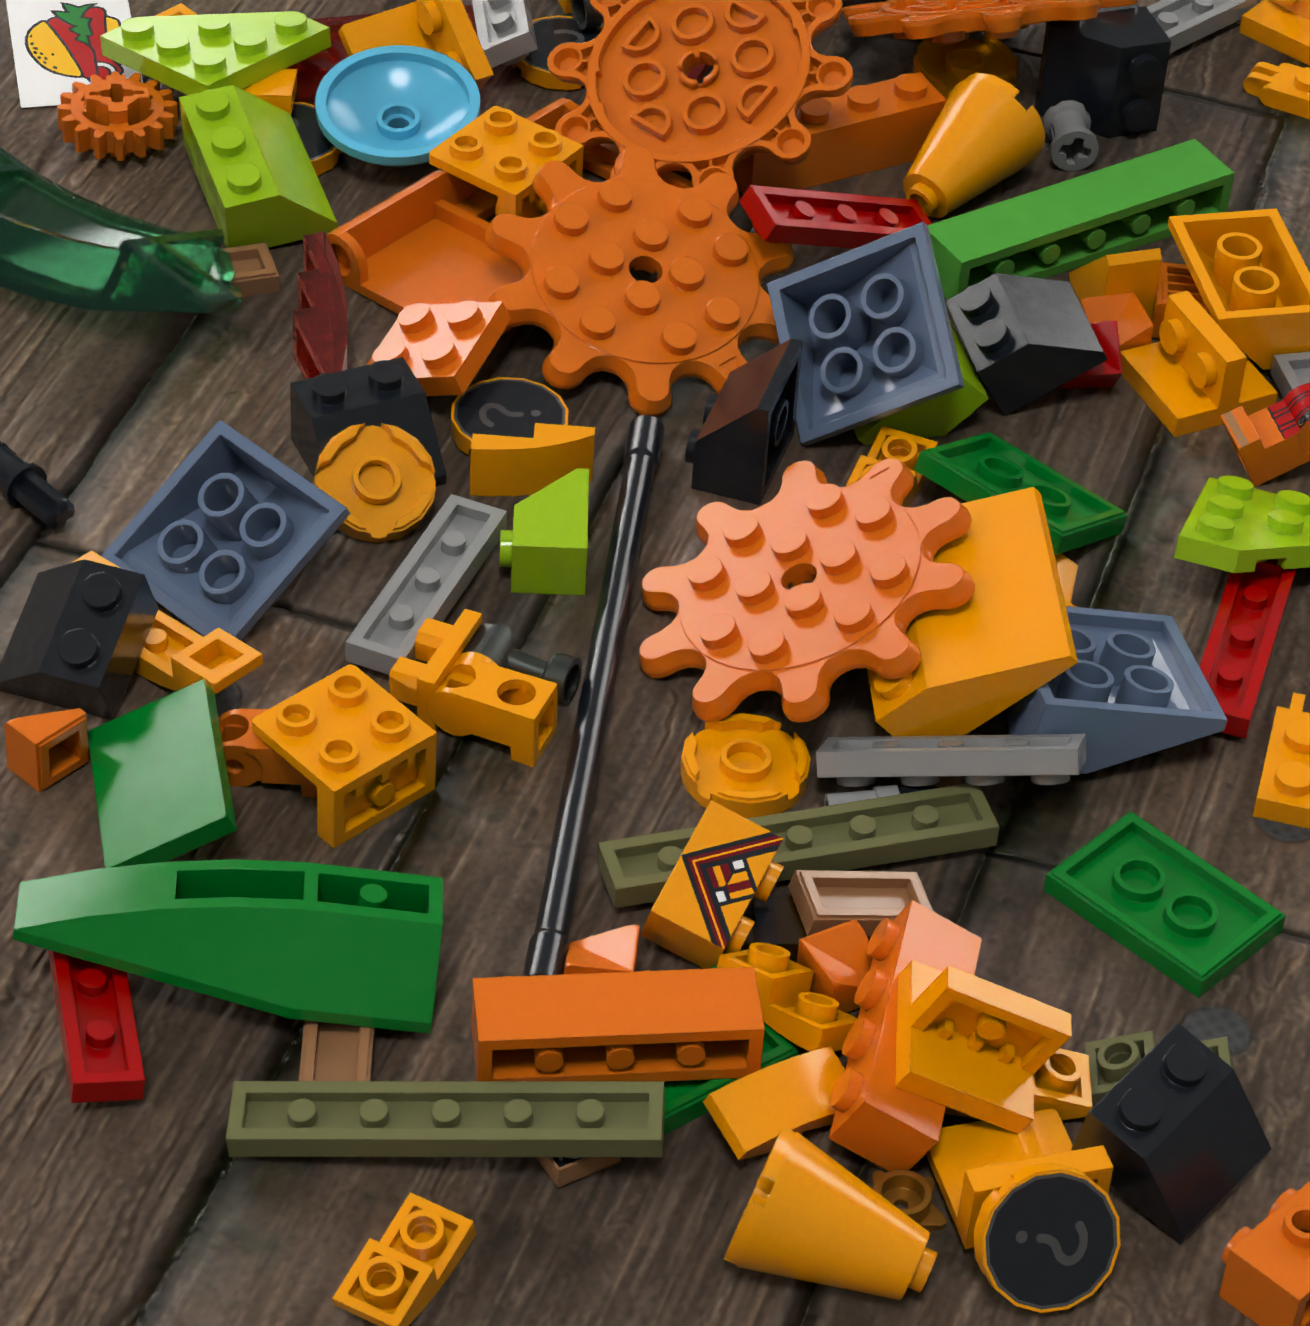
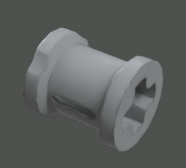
(1069, 130)

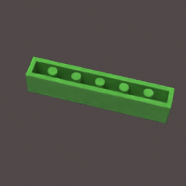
(1080, 217)

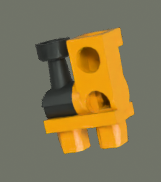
(485, 685)

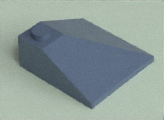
(868, 332)
(226, 534)
(1128, 691)

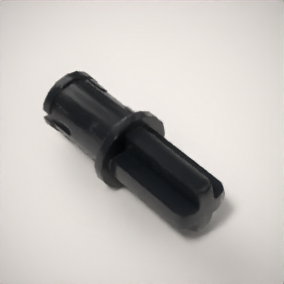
(27, 486)

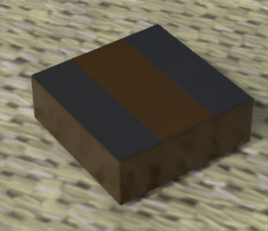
(777, 923)

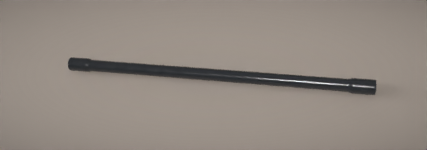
(549, 943)

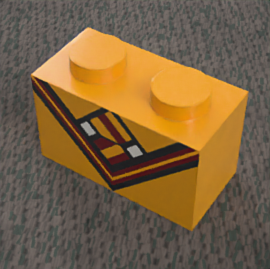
(713, 886)

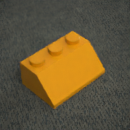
(1249, 279)

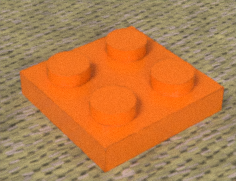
(444, 342)

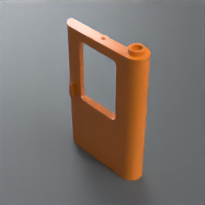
(431, 236)

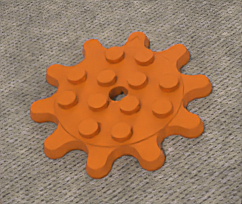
(951, 19)
(742, 108)
(605, 319)
(867, 589)

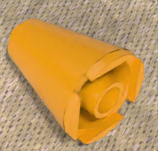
(973, 145)
(827, 1226)

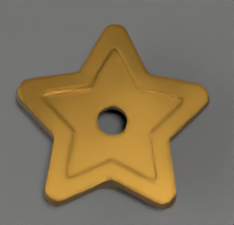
(914, 1192)

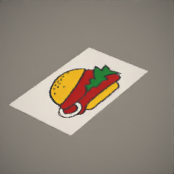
(61, 45)

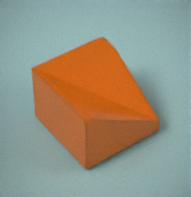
(1133, 322)
(47, 746)
(605, 952)
(837, 961)

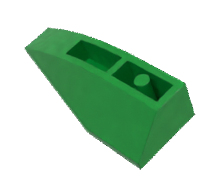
(255, 934)

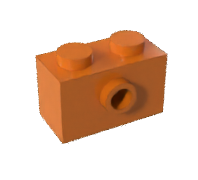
(1270, 1264)

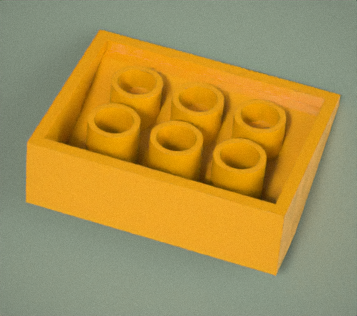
(995, 644)

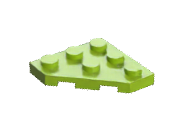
(214, 49)
(1245, 526)

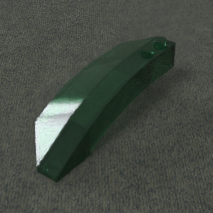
(100, 259)

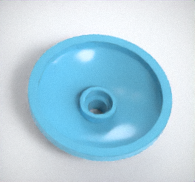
(395, 104)

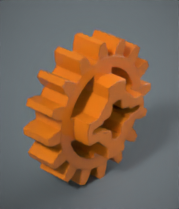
(117, 116)

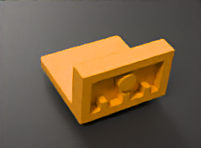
(424, 24)
(502, 157)
(355, 747)
(982, 1156)

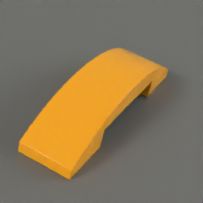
(180, 657)

